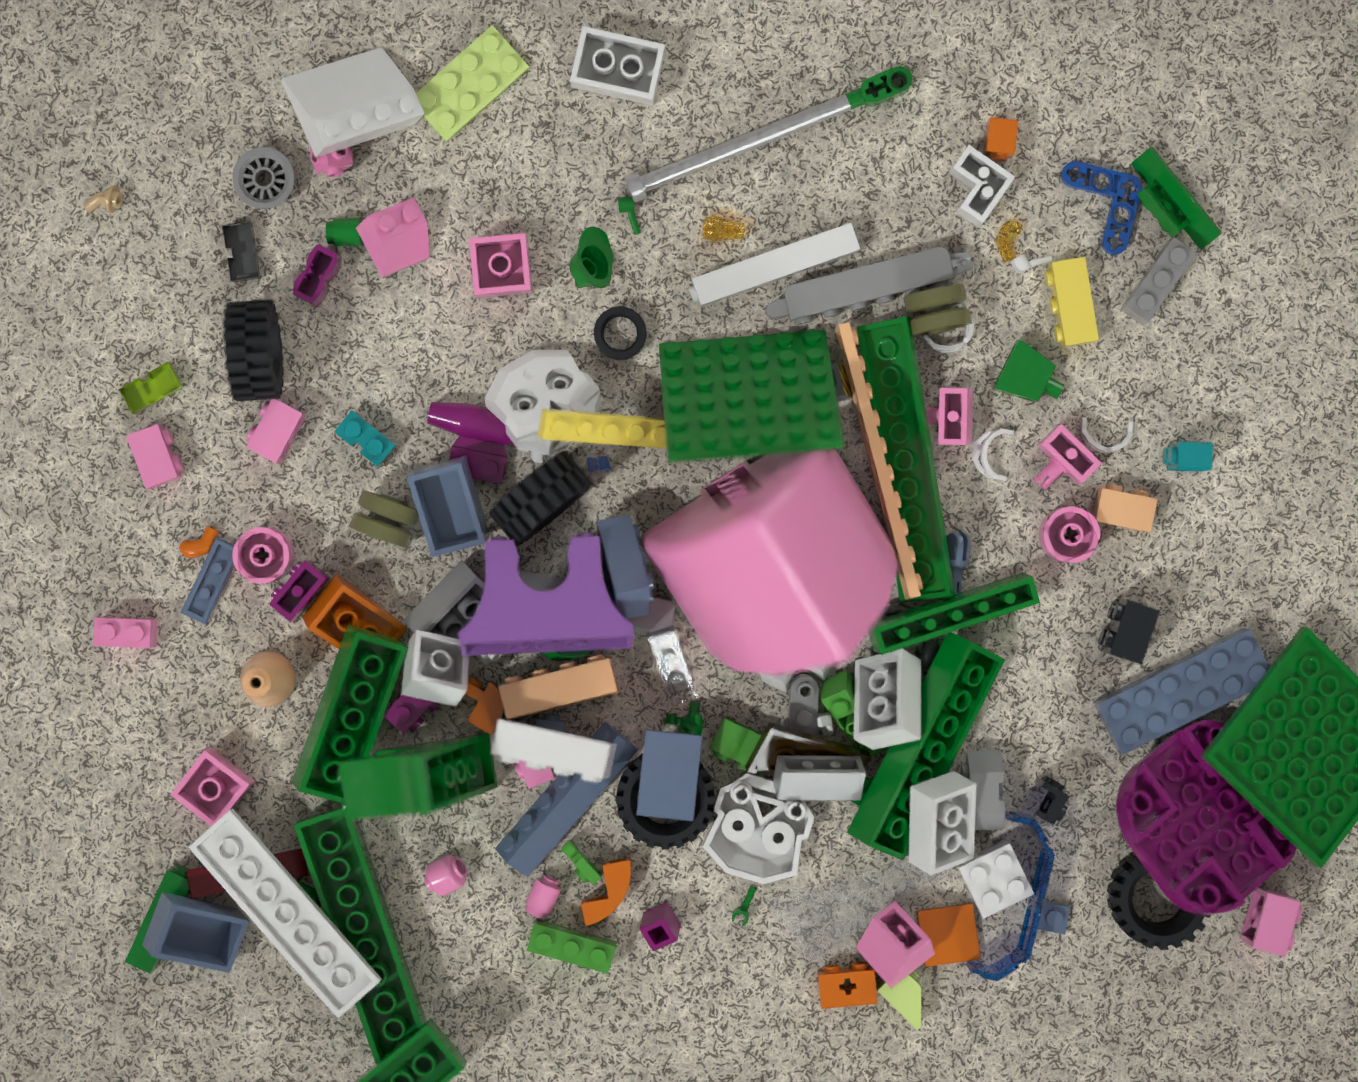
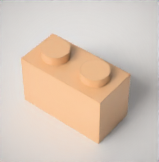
(1125, 509)

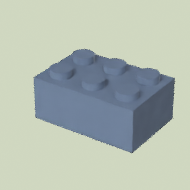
(448, 506)
(624, 566)
(195, 932)

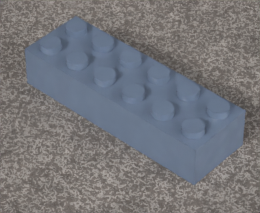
(1182, 691)

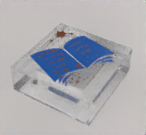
(598, 465)

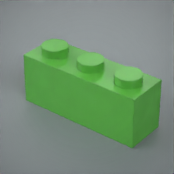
(571, 946)

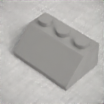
(449, 604)

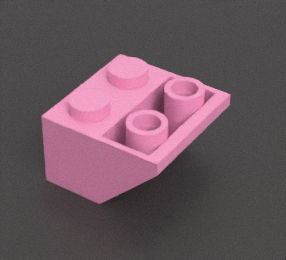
(894, 945)

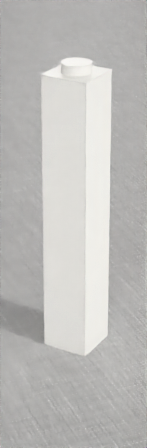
(774, 265)

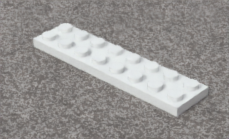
(285, 913)

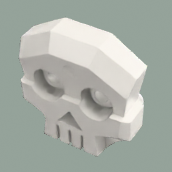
(533, 383)
(751, 850)

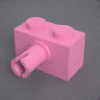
(953, 416)
(1066, 456)

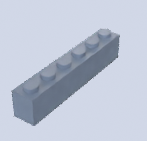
(559, 809)

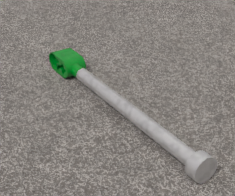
(640, 185)

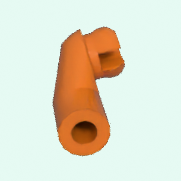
(201, 546)

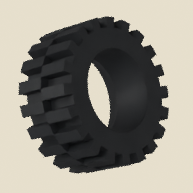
(253, 350)
(540, 498)
(656, 833)
(1148, 933)

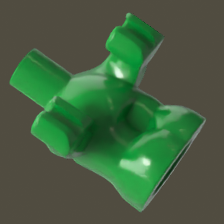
(690, 723)

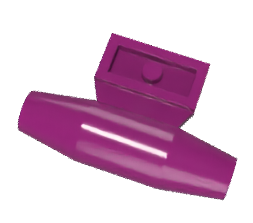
(479, 439)

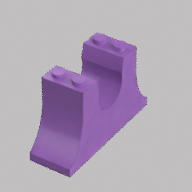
(533, 621)

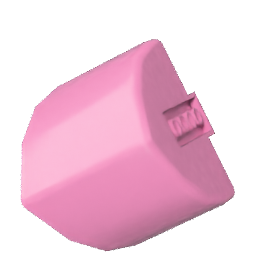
(777, 563)

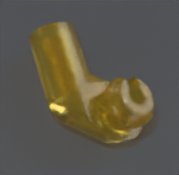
(1005, 238)

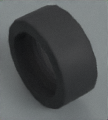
(605, 317)

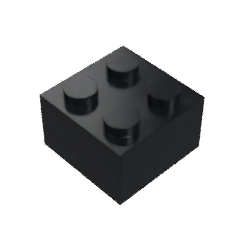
(1128, 630)

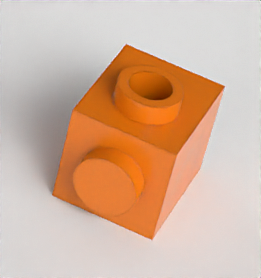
(1000, 139)

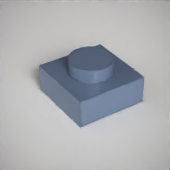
(551, 721)
(1053, 917)

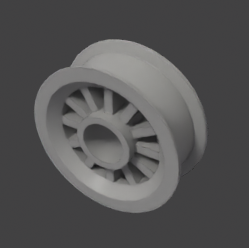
(255, 156)

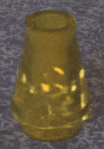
(722, 229)

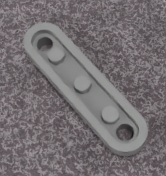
(803, 707)

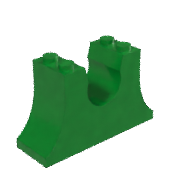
(417, 777)

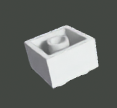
(435, 669)
(995, 879)

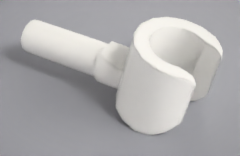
(1022, 264)

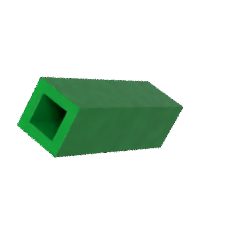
(175, 883)

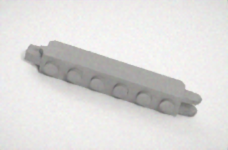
(868, 283)

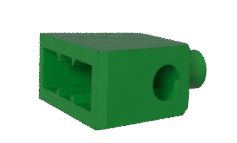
(1027, 375)

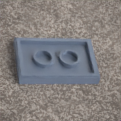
(669, 775)

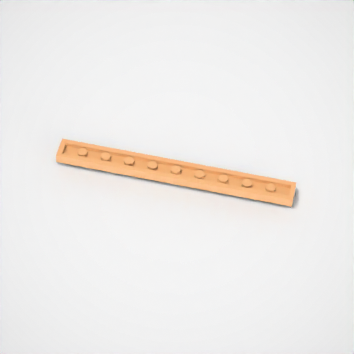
(875, 449)

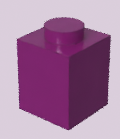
(660, 926)

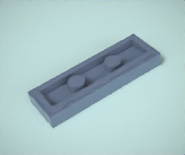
(210, 582)

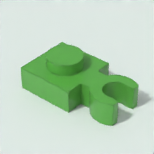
(585, 868)

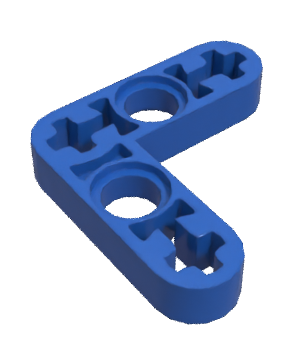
(1114, 191)

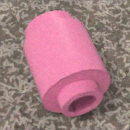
(543, 897)

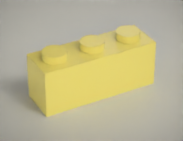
(1072, 302)

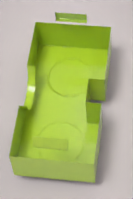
(161, 383)

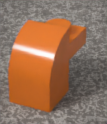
(489, 705)

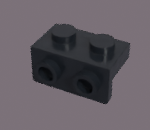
(1053, 805)

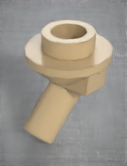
(111, 199)

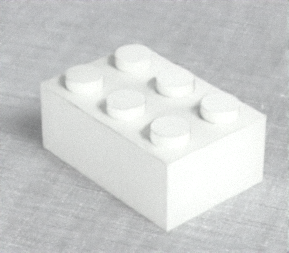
(617, 65)
(887, 699)
(942, 822)

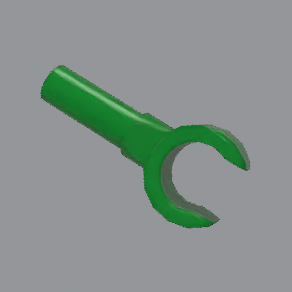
(627, 205)
(743, 909)

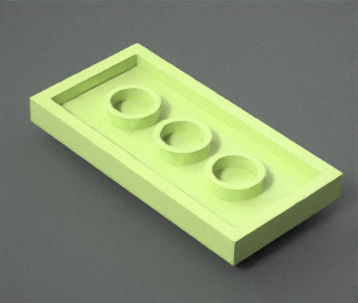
(470, 83)

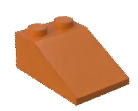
(346, 604)

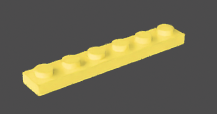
(602, 428)

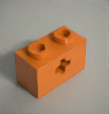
(833, 993)

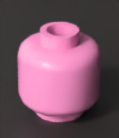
(445, 875)

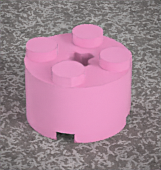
(256, 541)
(1083, 542)

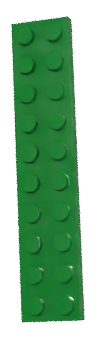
(900, 404)

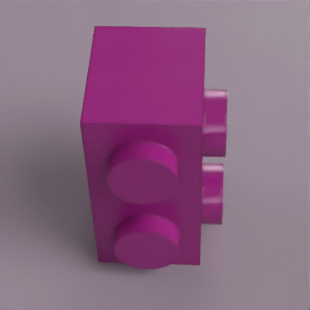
(299, 591)
(407, 712)

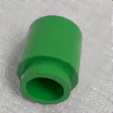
(343, 232)

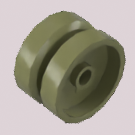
(938, 314)
(385, 517)

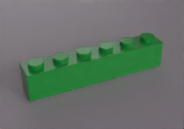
(953, 613)

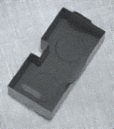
(241, 241)

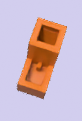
(617, 879)

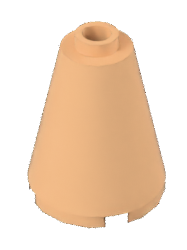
(276, 678)

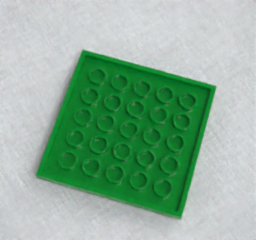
(749, 396)
(1297, 747)

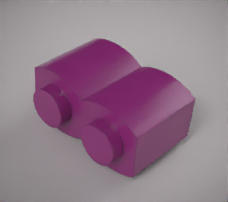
(313, 282)

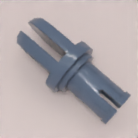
(959, 554)

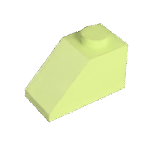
(905, 998)

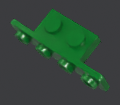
(1171, 201)

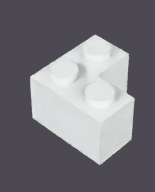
(987, 184)

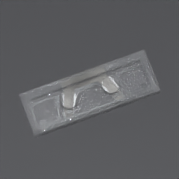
(672, 665)

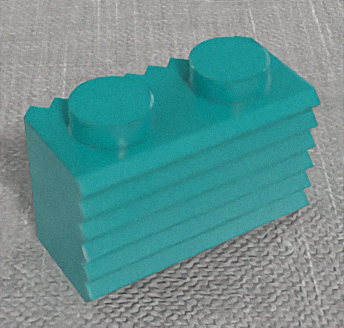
(1188, 456)

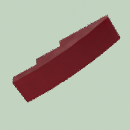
(203, 883)

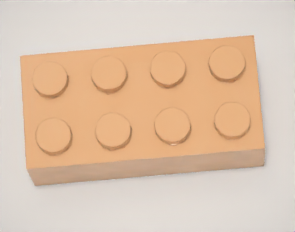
(560, 688)

